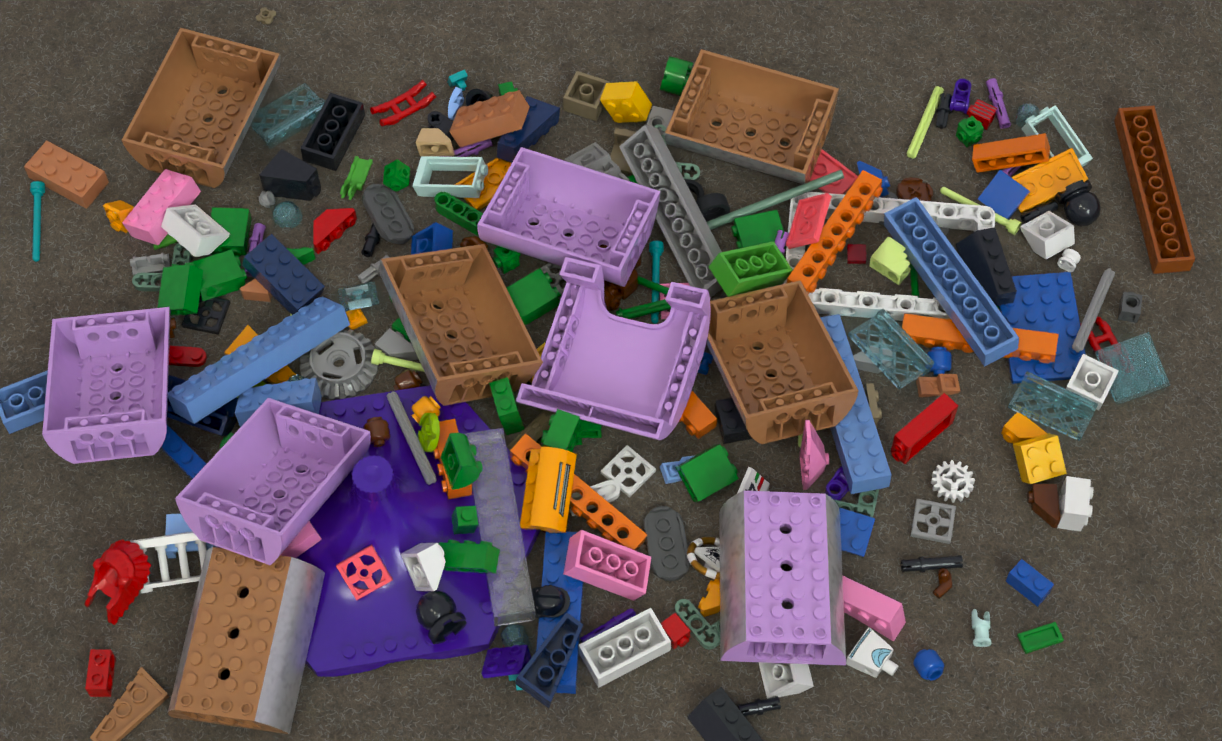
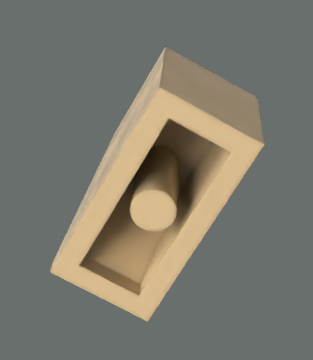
(434, 143)

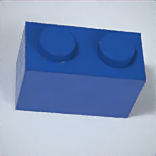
(1029, 582)

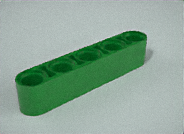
(455, 205)

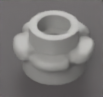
(266, 199)

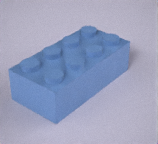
(300, 393)
(23, 402)

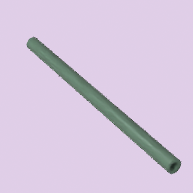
(776, 199)

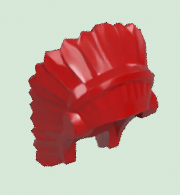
(119, 575)

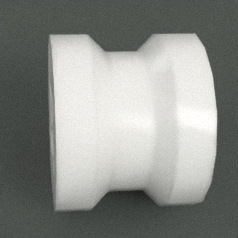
(1069, 260)

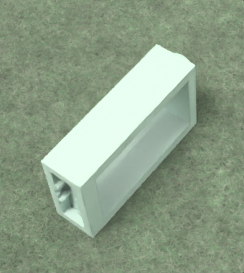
(1064, 130)
(436, 163)

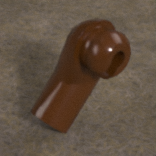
(471, 241)
(945, 583)

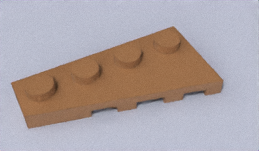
(136, 703)

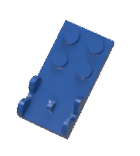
(854, 531)

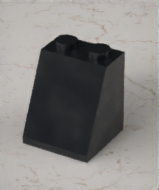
(290, 177)

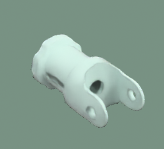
(981, 629)

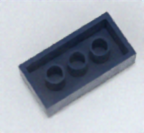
(282, 275)

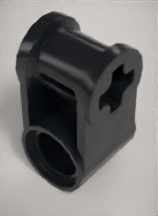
(438, 120)

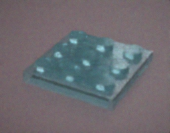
(1138, 368)

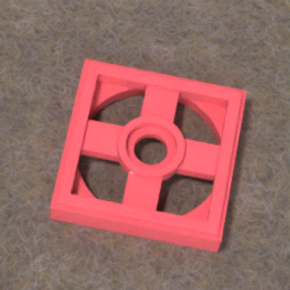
(378, 564)

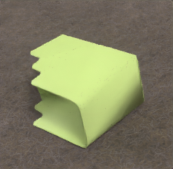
(891, 261)

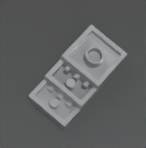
(597, 159)

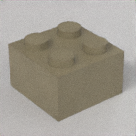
(584, 96)

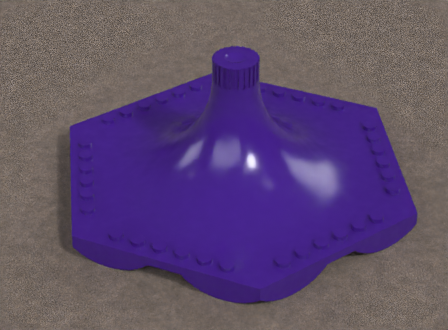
(393, 510)

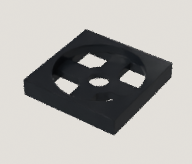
(220, 316)

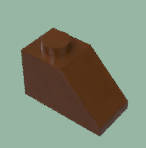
(1045, 502)

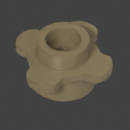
(266, 19)

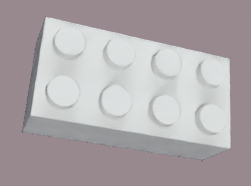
(624, 647)

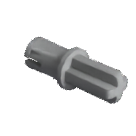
(371, 272)

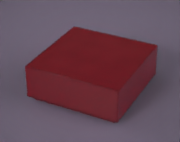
(856, 253)

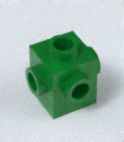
(969, 131)
(396, 175)
(506, 259)

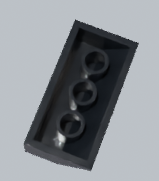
(988, 264)
(721, 720)

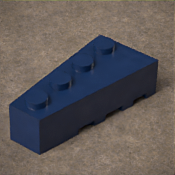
(538, 121)
(547, 666)

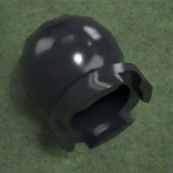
(1079, 204)
(438, 614)

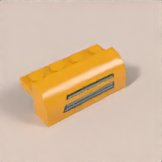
(548, 490)

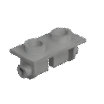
(150, 263)

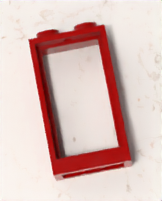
(923, 428)

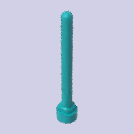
(37, 189)
(656, 249)

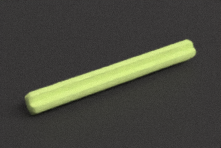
(925, 122)

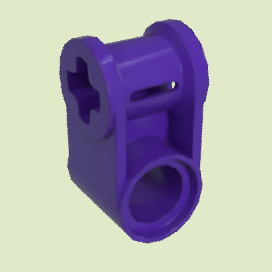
(960, 98)
(839, 484)

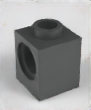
(1129, 313)

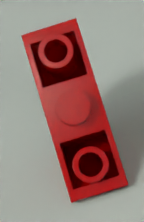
(331, 226)

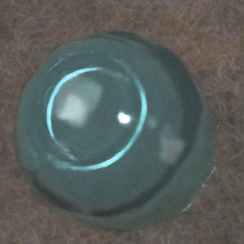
(287, 214)

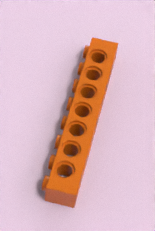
(866, 184)
(589, 497)

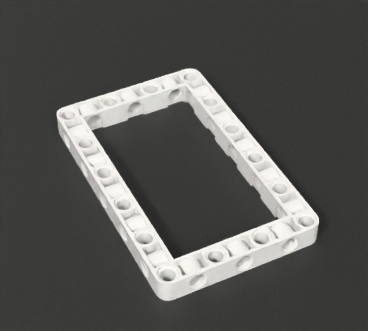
(852, 303)

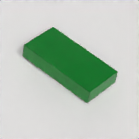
(1040, 637)

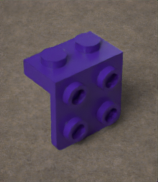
(505, 661)

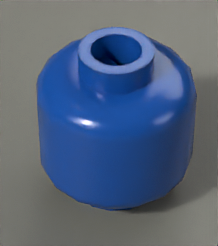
(942, 360)
(928, 664)

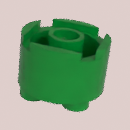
(676, 75)

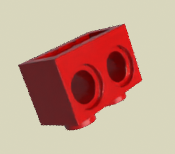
(100, 673)

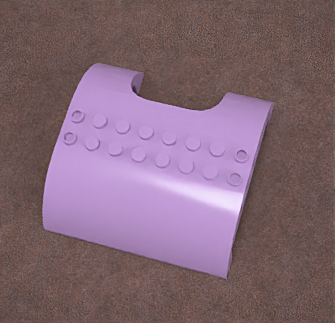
(618, 367)

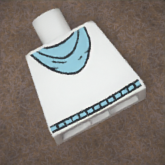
(872, 655)

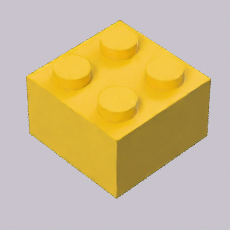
(626, 102)
(1039, 458)

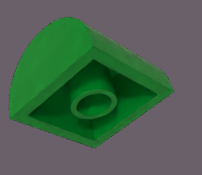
(460, 461)

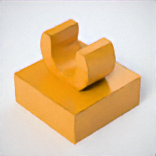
(356, 318)

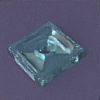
(358, 296)

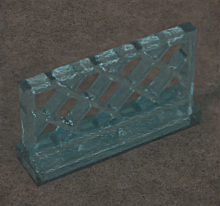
(293, 122)
(900, 342)
(1058, 398)

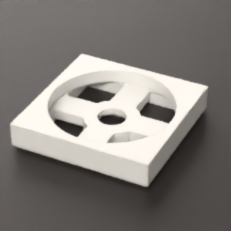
(640, 480)

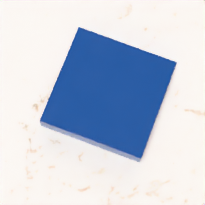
(1003, 195)

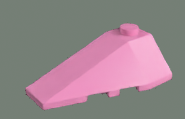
(812, 456)

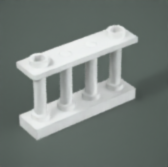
(160, 544)

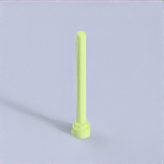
(1011, 225)
(380, 358)

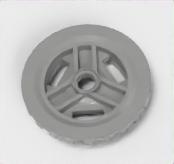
(353, 376)

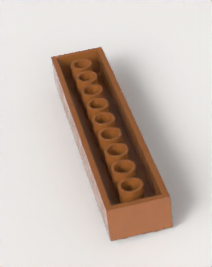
(1154, 190)

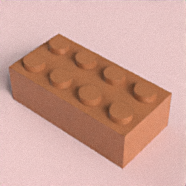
(489, 118)
(66, 174)

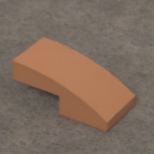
(938, 385)

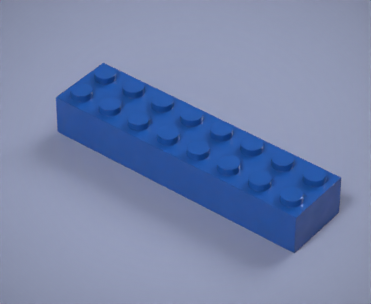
(553, 568)

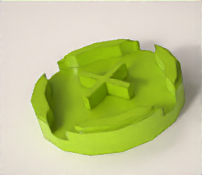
(429, 432)

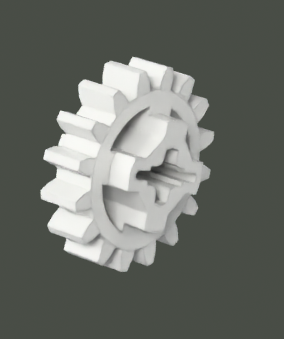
(960, 478)

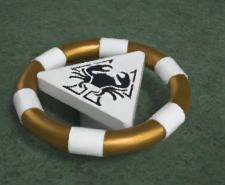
(710, 555)

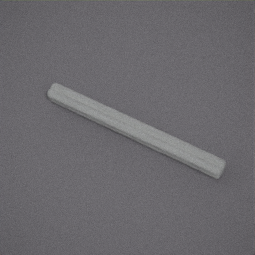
(1093, 310)
(411, 438)

